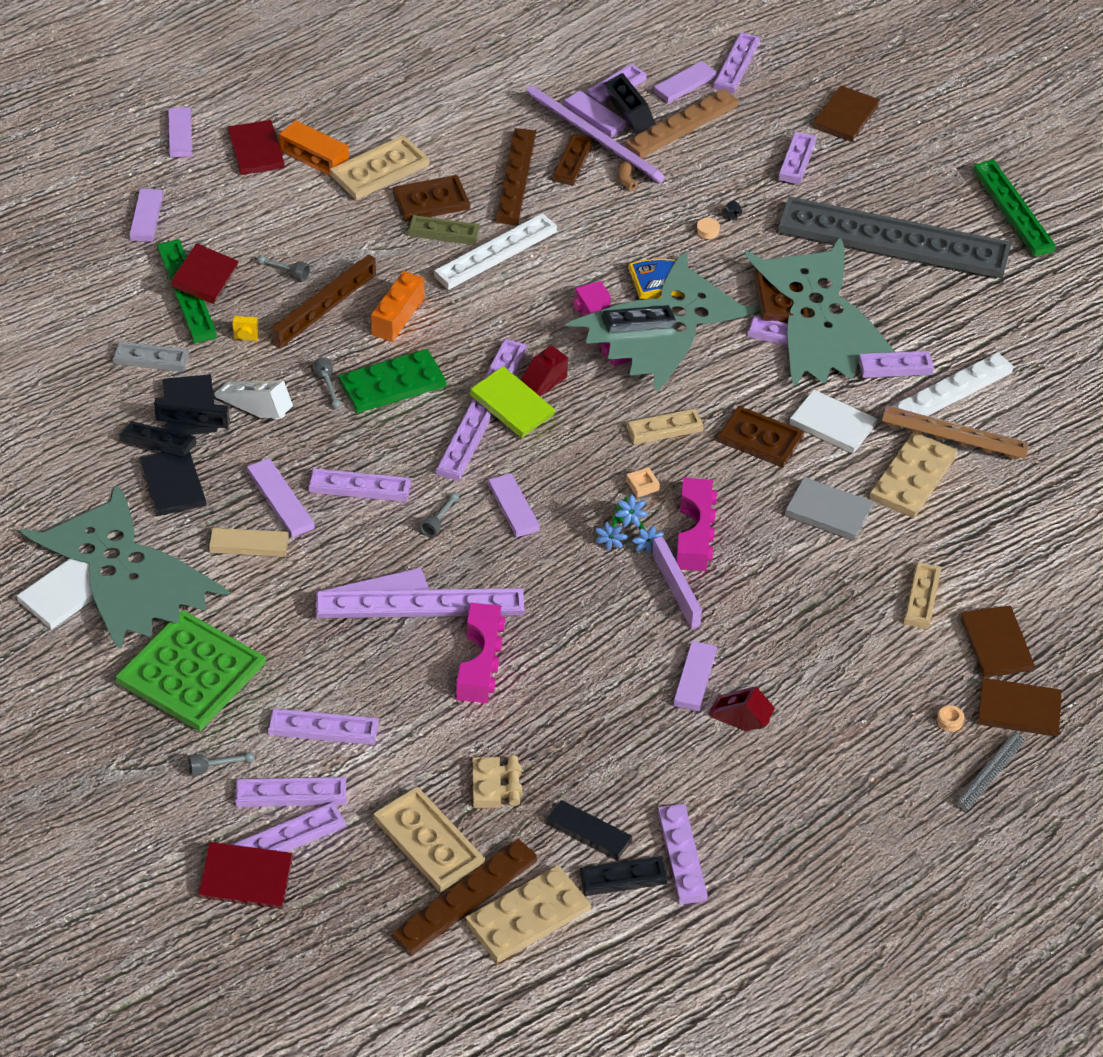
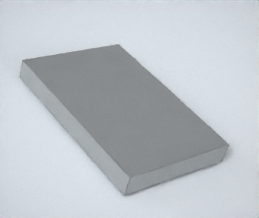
(829, 508)

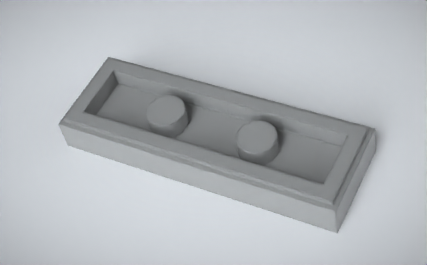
(151, 356)

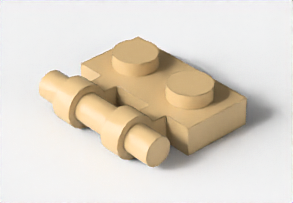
(486, 782)

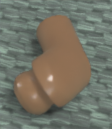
(624, 178)

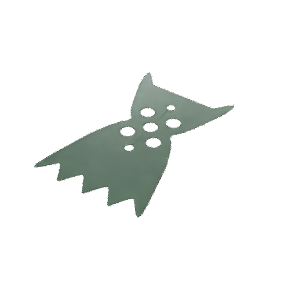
(809, 341)
(665, 348)
(126, 602)

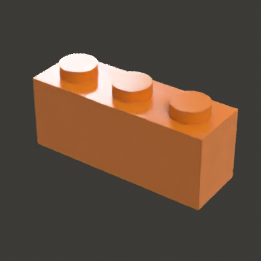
(313, 147)
(397, 306)

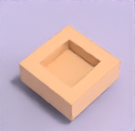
(642, 482)

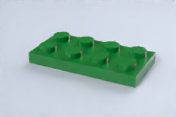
(392, 381)

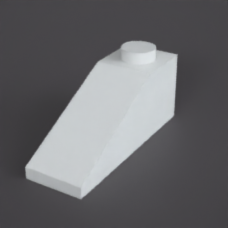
(259, 398)

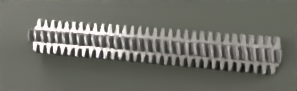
(990, 771)

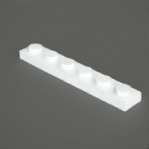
(495, 251)
(957, 386)

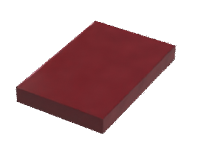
(256, 147)
(204, 273)
(246, 875)

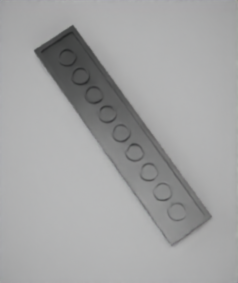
(895, 237)

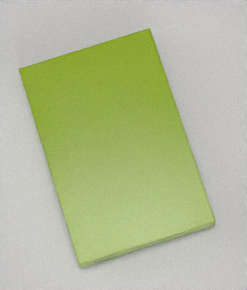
(512, 402)

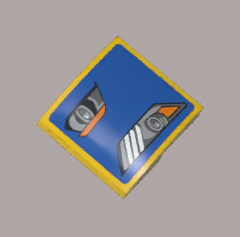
(650, 277)

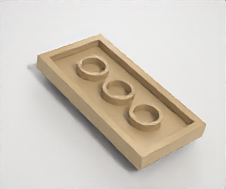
(379, 167)
(913, 475)
(429, 839)
(527, 913)

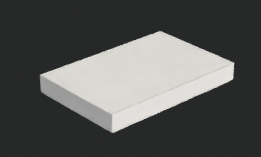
(833, 421)
(59, 593)

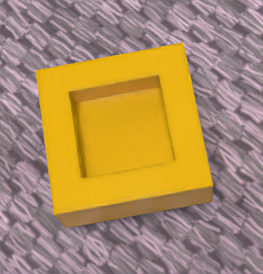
(245, 328)

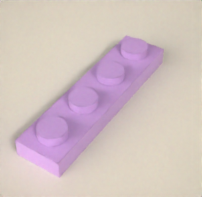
(682, 854)

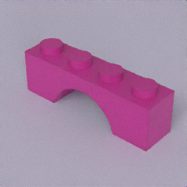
(592, 299)
(693, 545)
(475, 676)

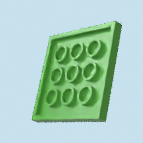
(191, 670)

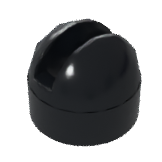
(732, 209)

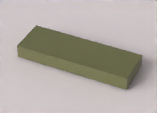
(444, 230)

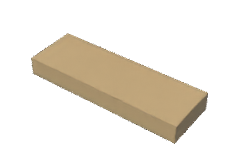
(664, 426)
(249, 542)
(922, 595)

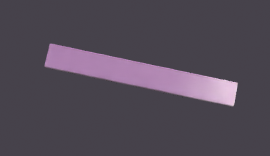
(596, 134)
(477, 417)
(415, 602)

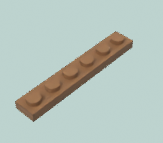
(681, 123)
(962, 434)

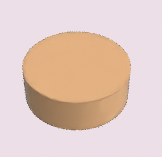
(708, 228)
(950, 718)

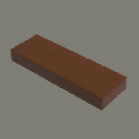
(573, 160)

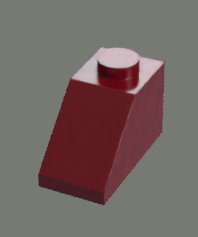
(546, 370)
(743, 709)

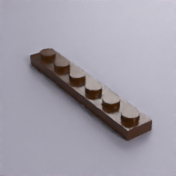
(516, 177)
(324, 301)
(464, 897)

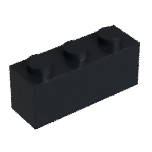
(629, 103)

